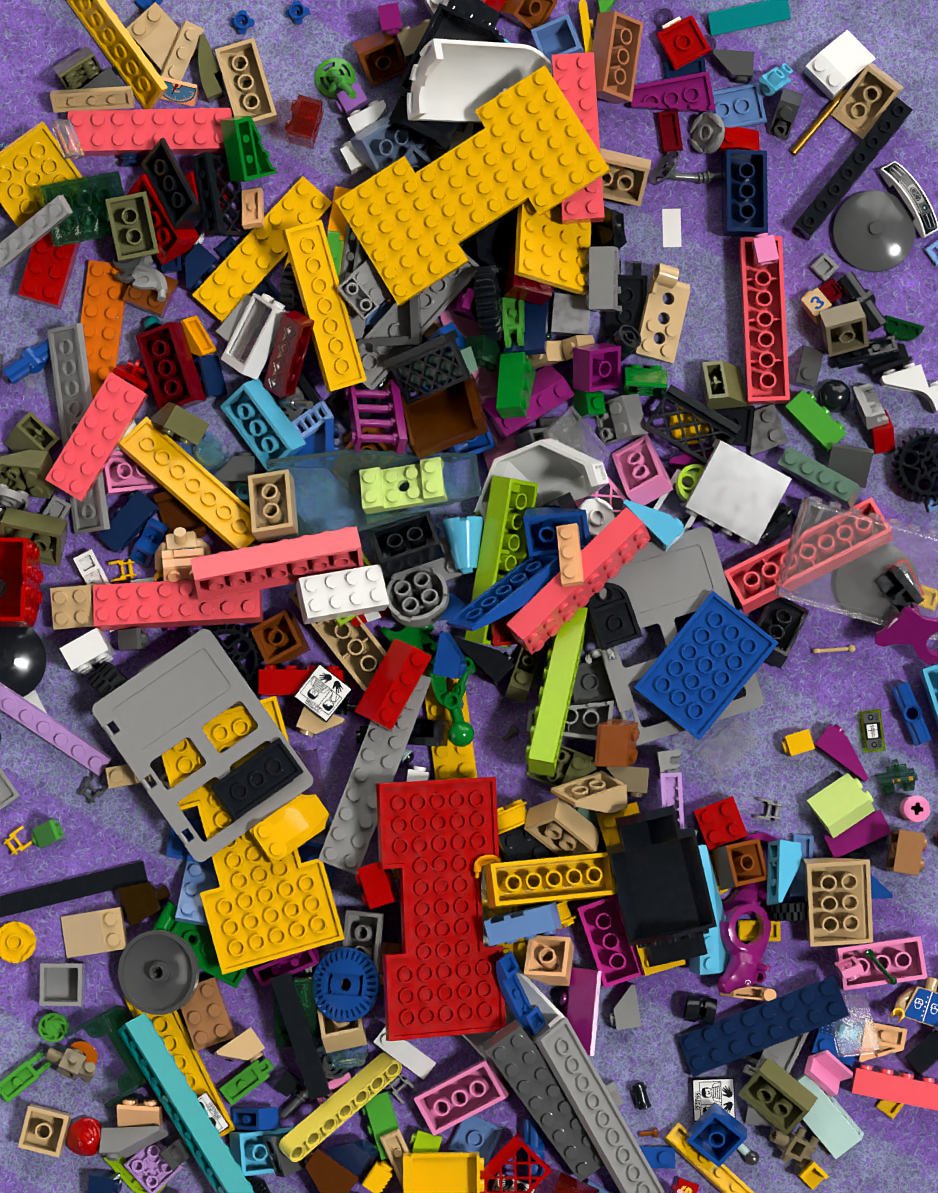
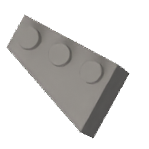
(603, 279)

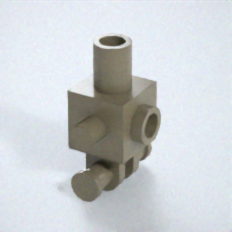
(72, 1064)
(795, 1145)

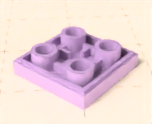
(151, 1168)

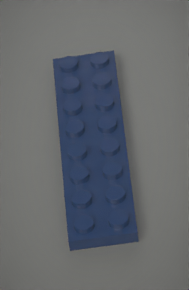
(763, 1026)

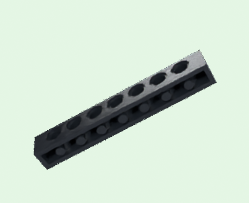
(852, 168)

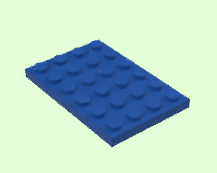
(706, 665)

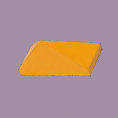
(197, 337)

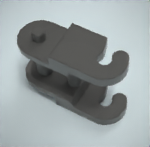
(97, 794)

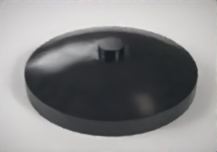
(21, 659)

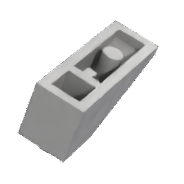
(126, 1141)

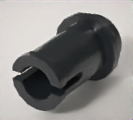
(641, 1096)

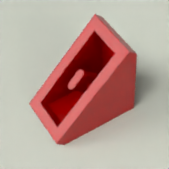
(883, 437)

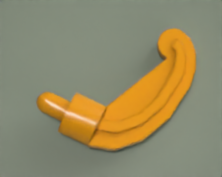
(484, 860)

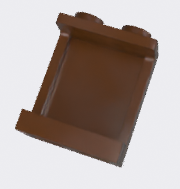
(177, 515)

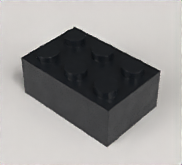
(406, 543)

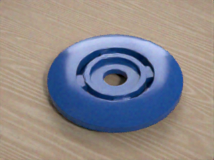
(340, 1004)

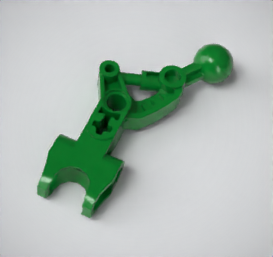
(460, 732)

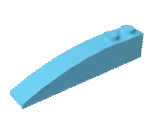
(718, 955)

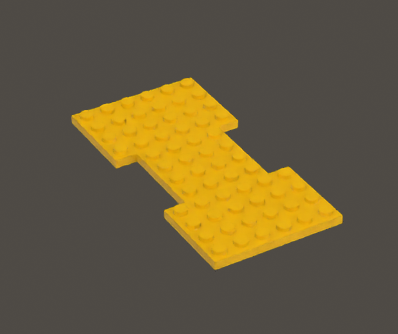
(526, 151)
(260, 906)

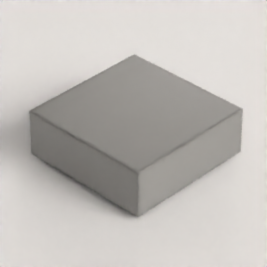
(824, 267)

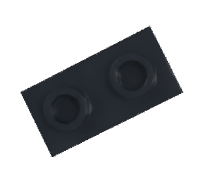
(780, 520)

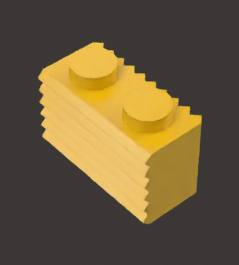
(378, 1176)

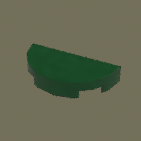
(902, 329)

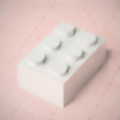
(88, 651)

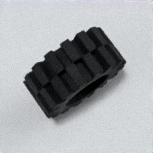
(788, 911)

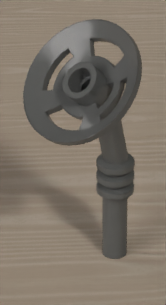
(666, 169)
(295, 401)
(300, 1097)

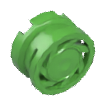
(53, 1027)

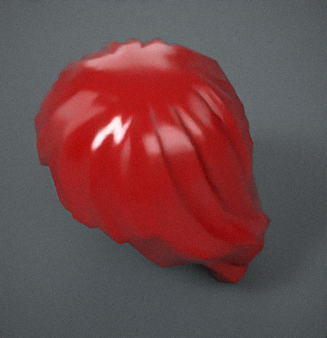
(85, 1136)

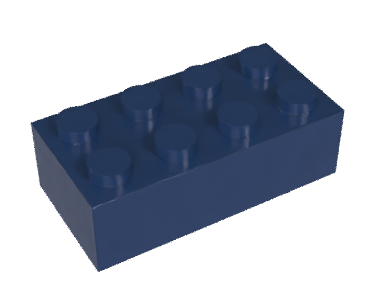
(744, 193)

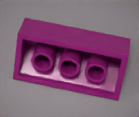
(547, 394)
(581, 1005)

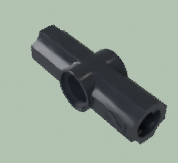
(856, 292)

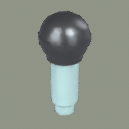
(751, 1157)

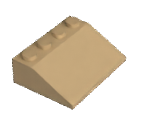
(838, 901)

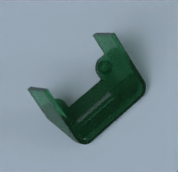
(108, 1023)

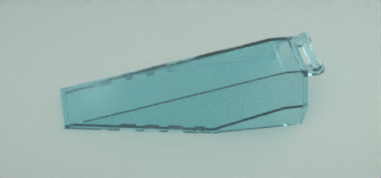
(331, 489)

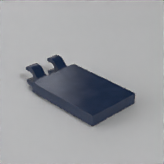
(535, 330)

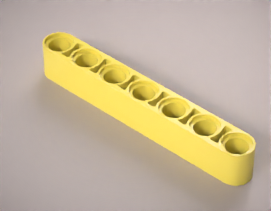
(340, 1107)

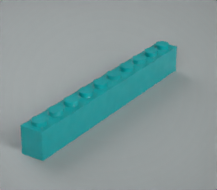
(183, 1107)

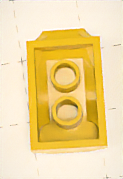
(290, 826)

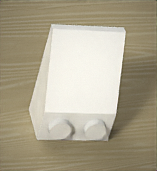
(838, 64)

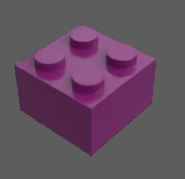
(596, 367)

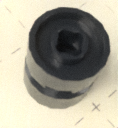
(627, 338)
(692, 1009)

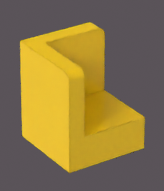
(812, 1174)

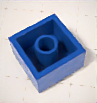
(716, 1134)

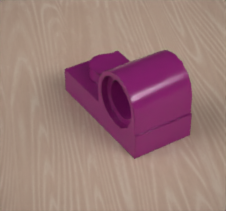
(465, 305)

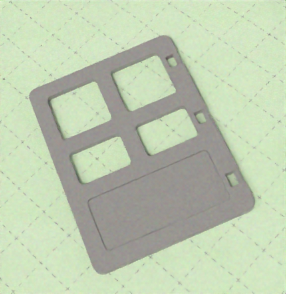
(661, 589)
(174, 703)

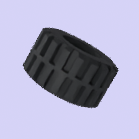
(289, 291)
(106, 679)

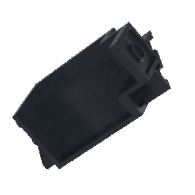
(457, 21)
(661, 886)

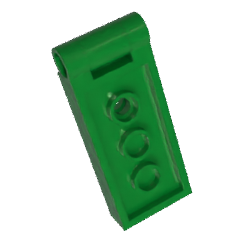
(202, 947)

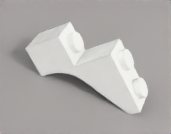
(358, 122)
(912, 380)

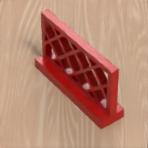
(502, 1158)

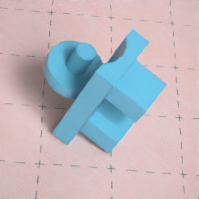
(775, 79)

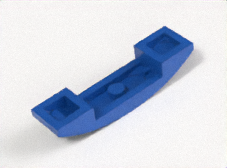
(515, 996)

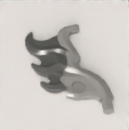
(142, 275)

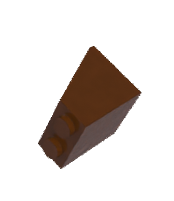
(329, 1173)

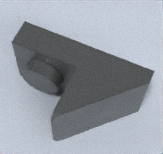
(176, 1153)

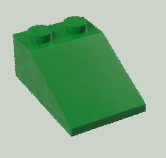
(645, 381)

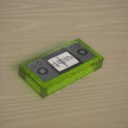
(872, 731)

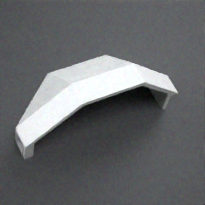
(553, 466)

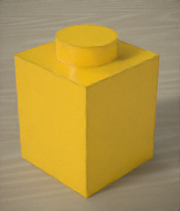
(797, 743)

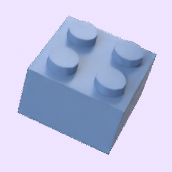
(557, 37)

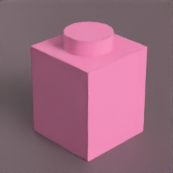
(765, 249)

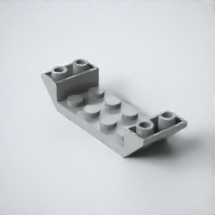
(364, 289)

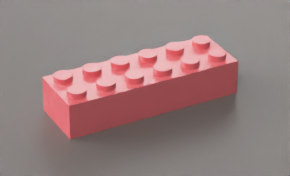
(96, 437)

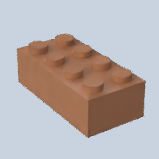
(616, 56)

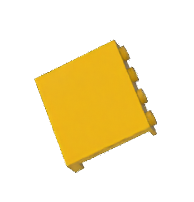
(442, 1172)

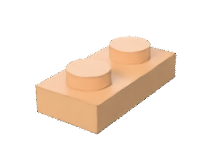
(252, 208)

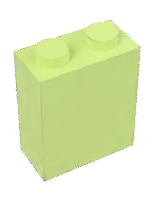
(841, 804)

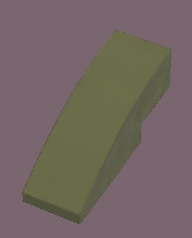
(209, 70)

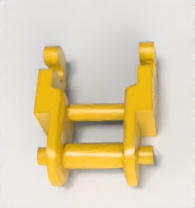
(123, 576)
(13, 836)

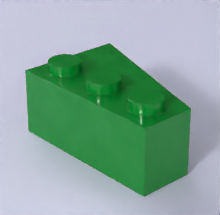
(244, 150)
(514, 385)

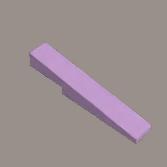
(672, 794)

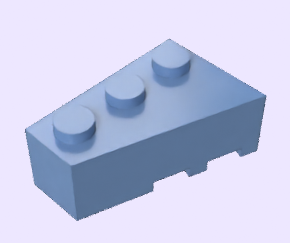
(523, 924)

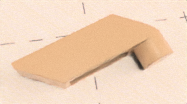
(753, 992)

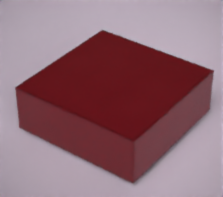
(832, 291)

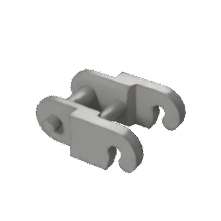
(769, 803)
(406, 1081)

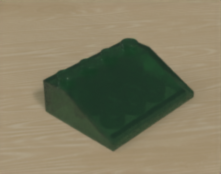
(87, 201)

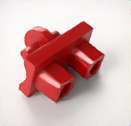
(125, 373)

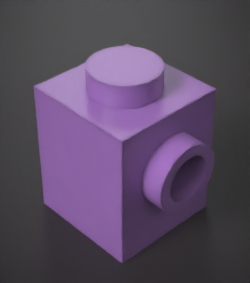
(349, 105)

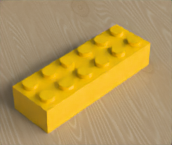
(549, 880)

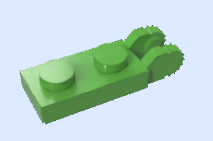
(513, 320)
(22, 1078)

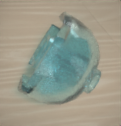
(210, 452)

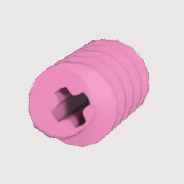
(911, 816)

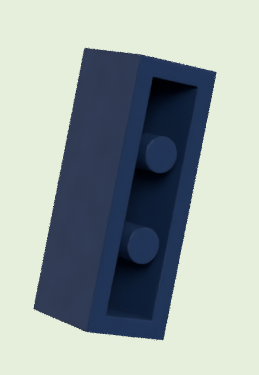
(129, 521)

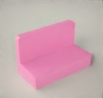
(827, 1071)

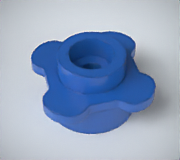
(297, 6)
(242, 16)

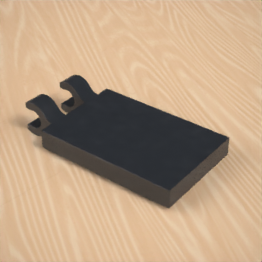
(631, 299)

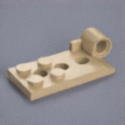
(663, 281)

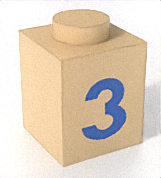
(814, 302)

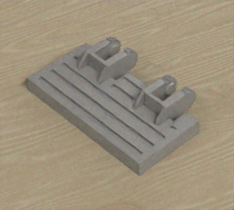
(782, 1054)

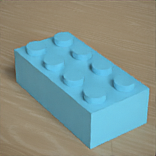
(262, 422)

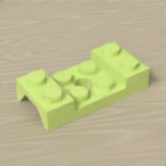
(381, 487)

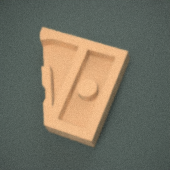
(890, 1040)

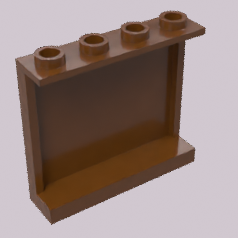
(444, 418)

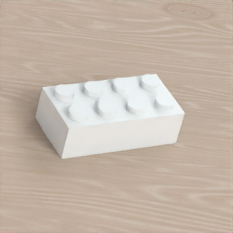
(342, 594)

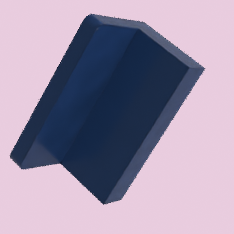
(210, 376)

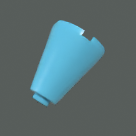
(464, 541)

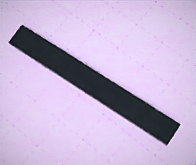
(73, 888)

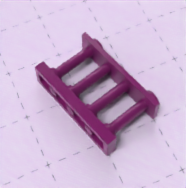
(393, 408)

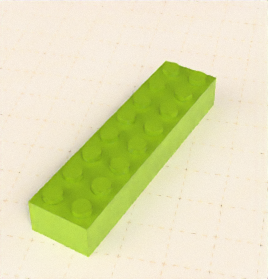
(502, 539)
(556, 695)

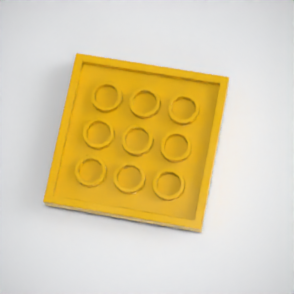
(27, 164)
(552, 250)

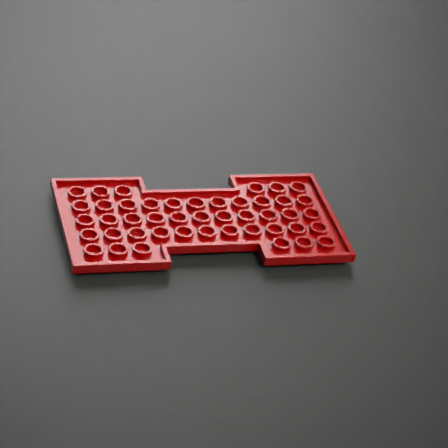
(445, 973)

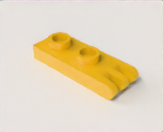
(586, 26)

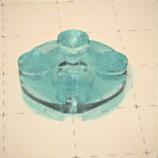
(349, 1059)

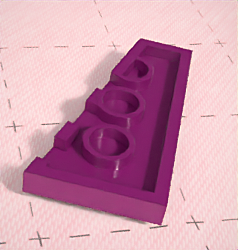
(678, 94)

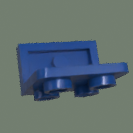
(320, 441)

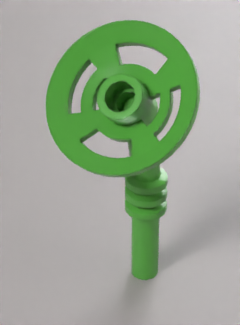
(337, 80)

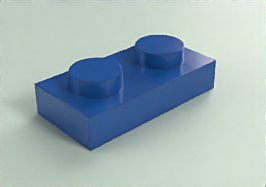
(659, 1156)

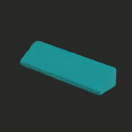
(748, 16)

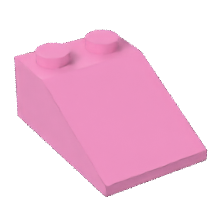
(642, 471)
(124, 476)

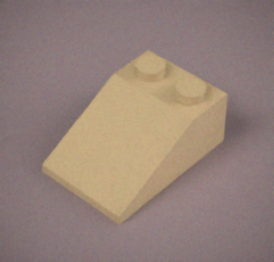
(155, 34)
(867, 100)
(594, 792)
(94, 932)

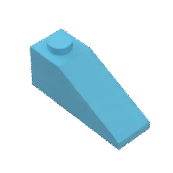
(660, 526)
(783, 863)

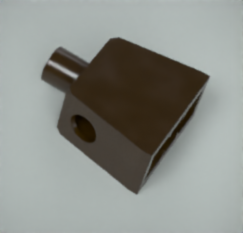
(142, 900)

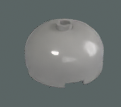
(409, 591)

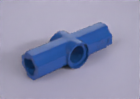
(31, 361)
(916, 727)
(533, 1138)

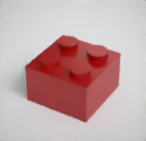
(720, 823)

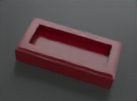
(669, 131)

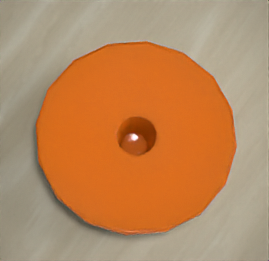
(87, 1049)

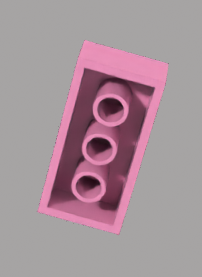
(899, 956)
(462, 1095)

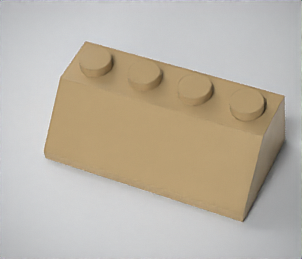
(247, 82)

